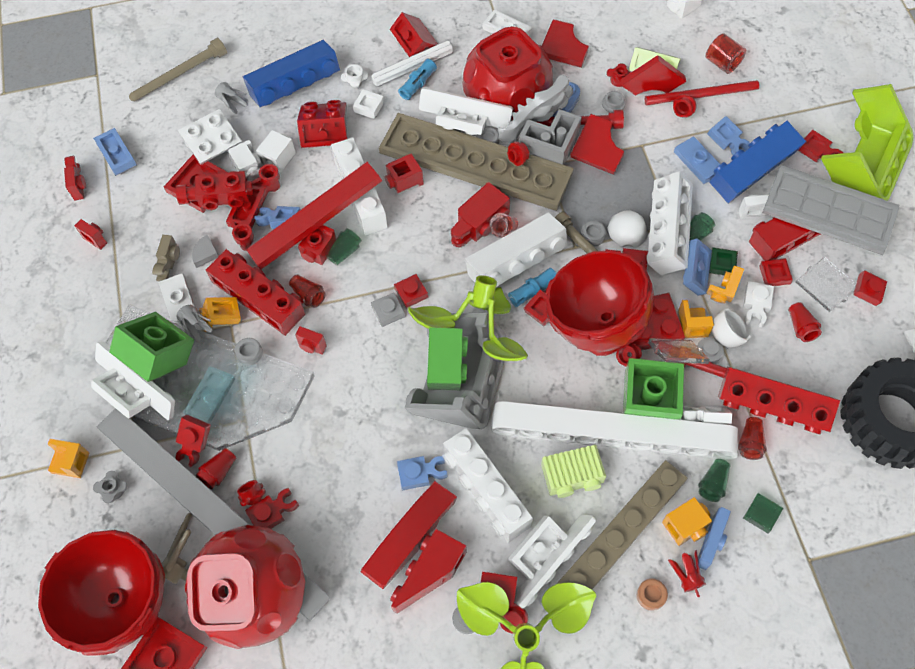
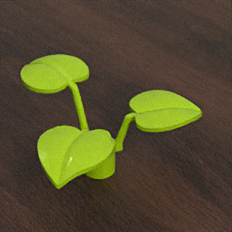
(485, 297)
(486, 603)

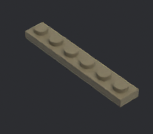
(625, 527)

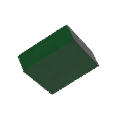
(722, 261)

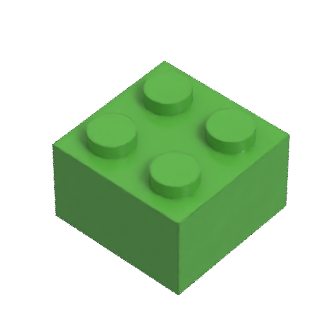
(151, 346)
(445, 359)
(653, 389)

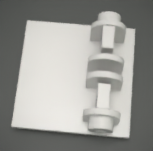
(209, 136)

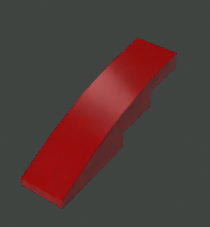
(408, 535)

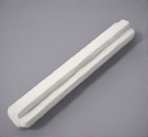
(411, 63)

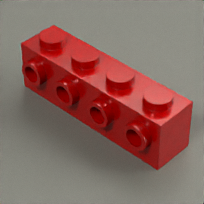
(256, 292)
(778, 399)

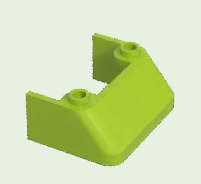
(882, 146)

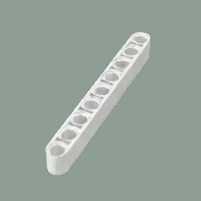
(615, 430)

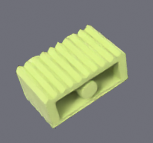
(573, 471)

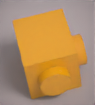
(688, 521)

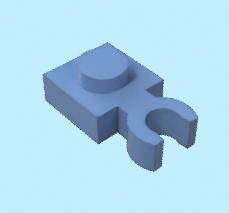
(727, 134)
(275, 217)
(415, 472)

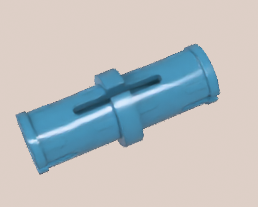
(425, 70)
(531, 287)

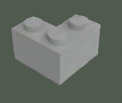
(552, 142)

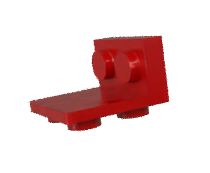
(322, 123)

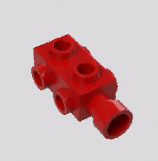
(217, 190)

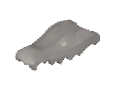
(538, 109)

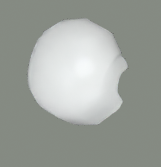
(627, 228)
(729, 329)

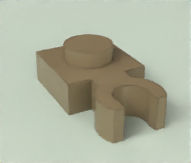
(166, 255)

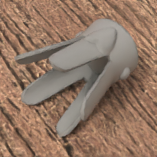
(227, 93)
(189, 316)

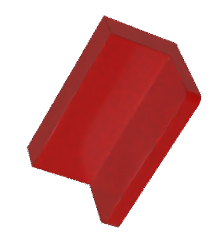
(412, 34)

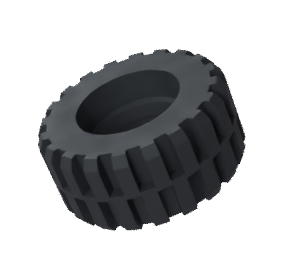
(867, 422)

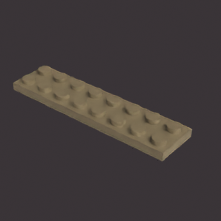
(476, 161)

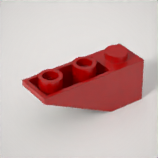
(433, 568)

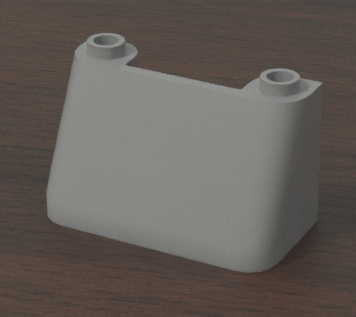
(474, 401)

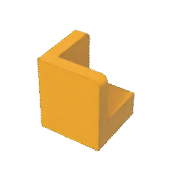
(694, 321)
(68, 458)

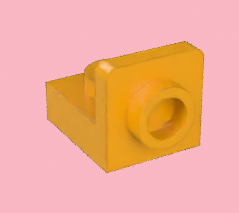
(730, 282)
(220, 311)

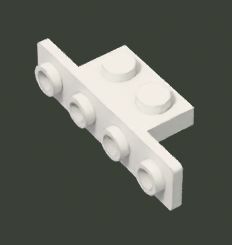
(464, 112)
(127, 389)
(544, 552)

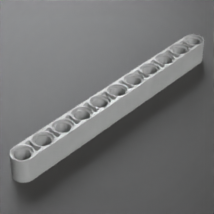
(187, 489)

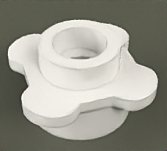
(354, 75)

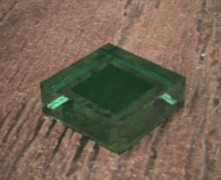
(763, 513)

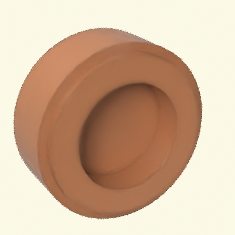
(652, 594)

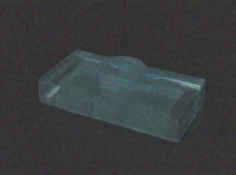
(209, 395)

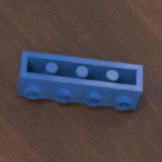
(291, 73)
(756, 162)

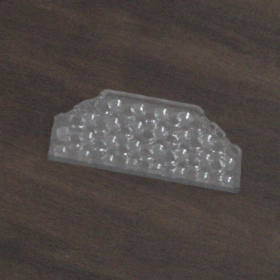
(257, 402)

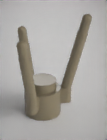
(173, 565)

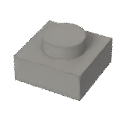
(387, 309)

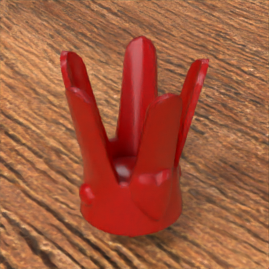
(693, 579)

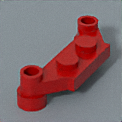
(243, 217)

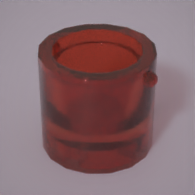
(725, 53)

